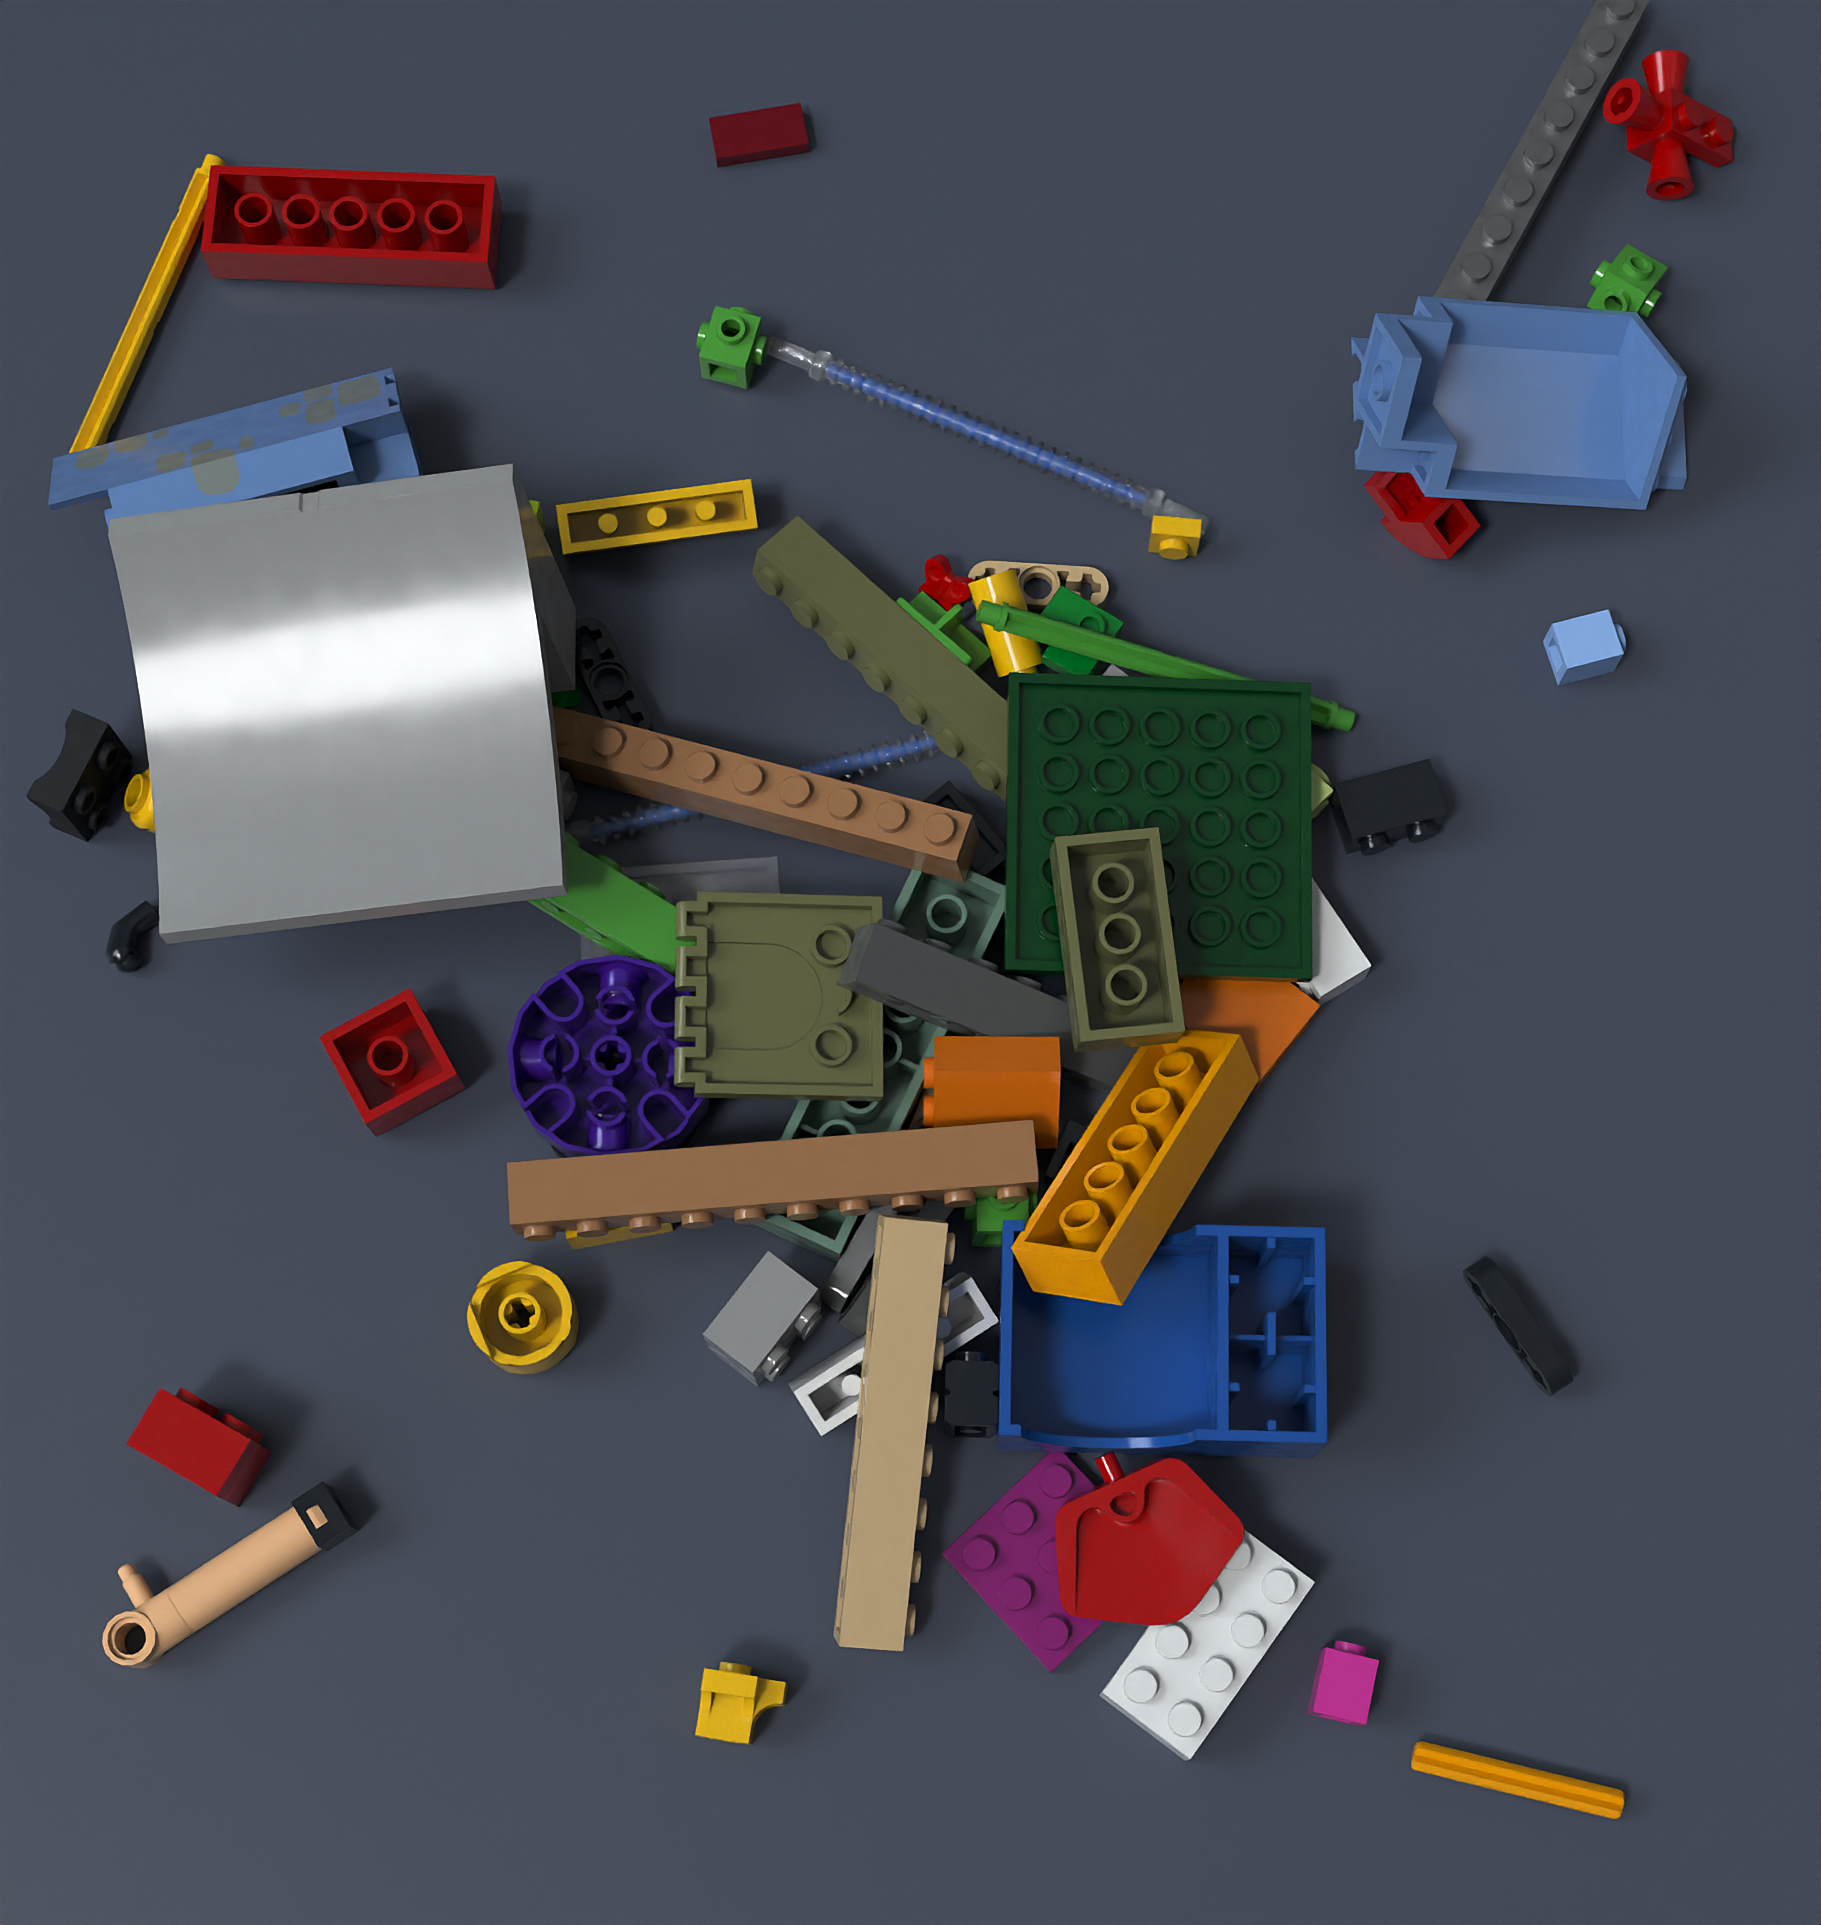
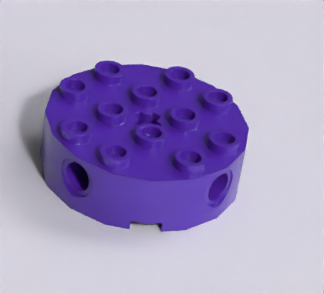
(575, 1026)

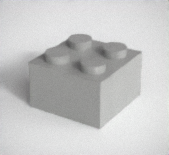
(765, 1320)

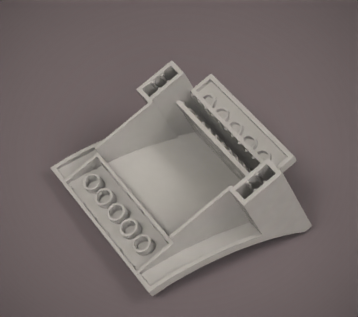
(349, 701)

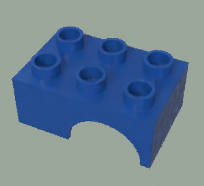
(1200, 1360)

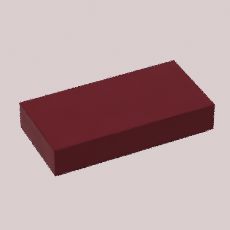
(759, 134)

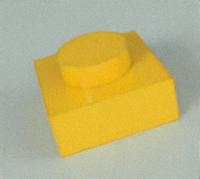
(1174, 537)

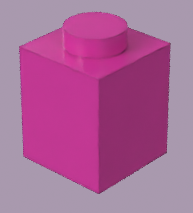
(1343, 1684)

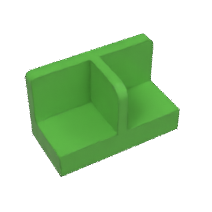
(948, 630)

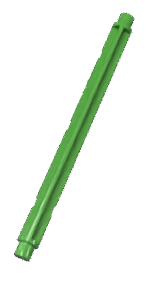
(1130, 655)

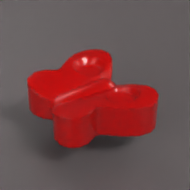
(943, 584)

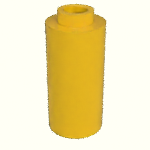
(1007, 650)

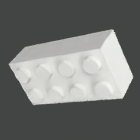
(1191, 1669)

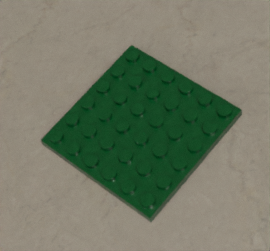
(1205, 763)

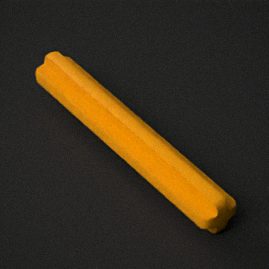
(1517, 1780)

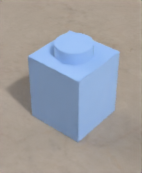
(1584, 647)

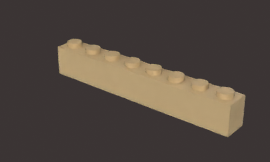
(892, 1432)

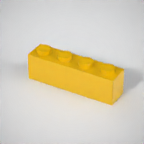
(656, 517)

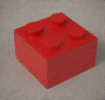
(392, 1062)
(207, 1452)

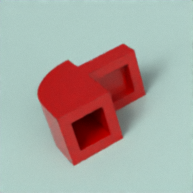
(1421, 523)

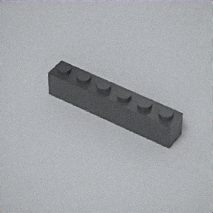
(969, 998)

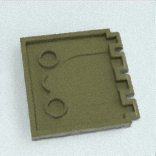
(771, 1000)

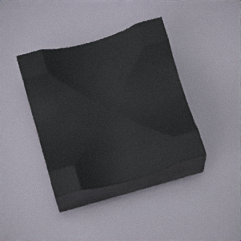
(83, 777)

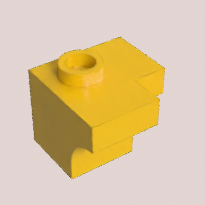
(734, 1702)

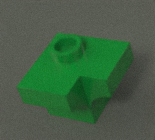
(1075, 610)

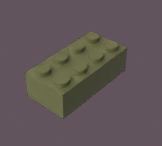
(1116, 940)

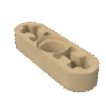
(1052, 574)

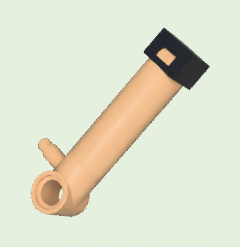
(191, 1603)

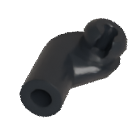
(124, 936)

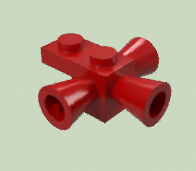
(1668, 124)

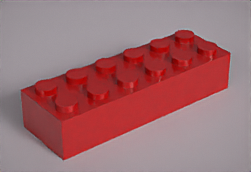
(352, 227)

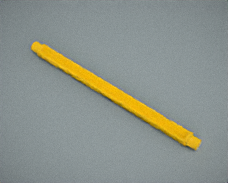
(147, 312)

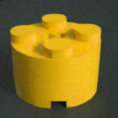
(494, 1314)

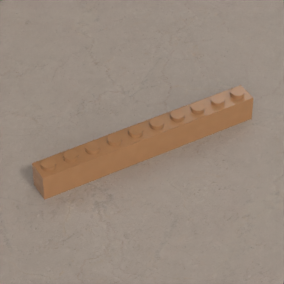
(766, 795)
(772, 1179)

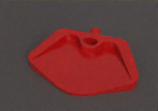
(1143, 1543)

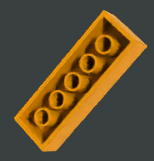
(1135, 1167)

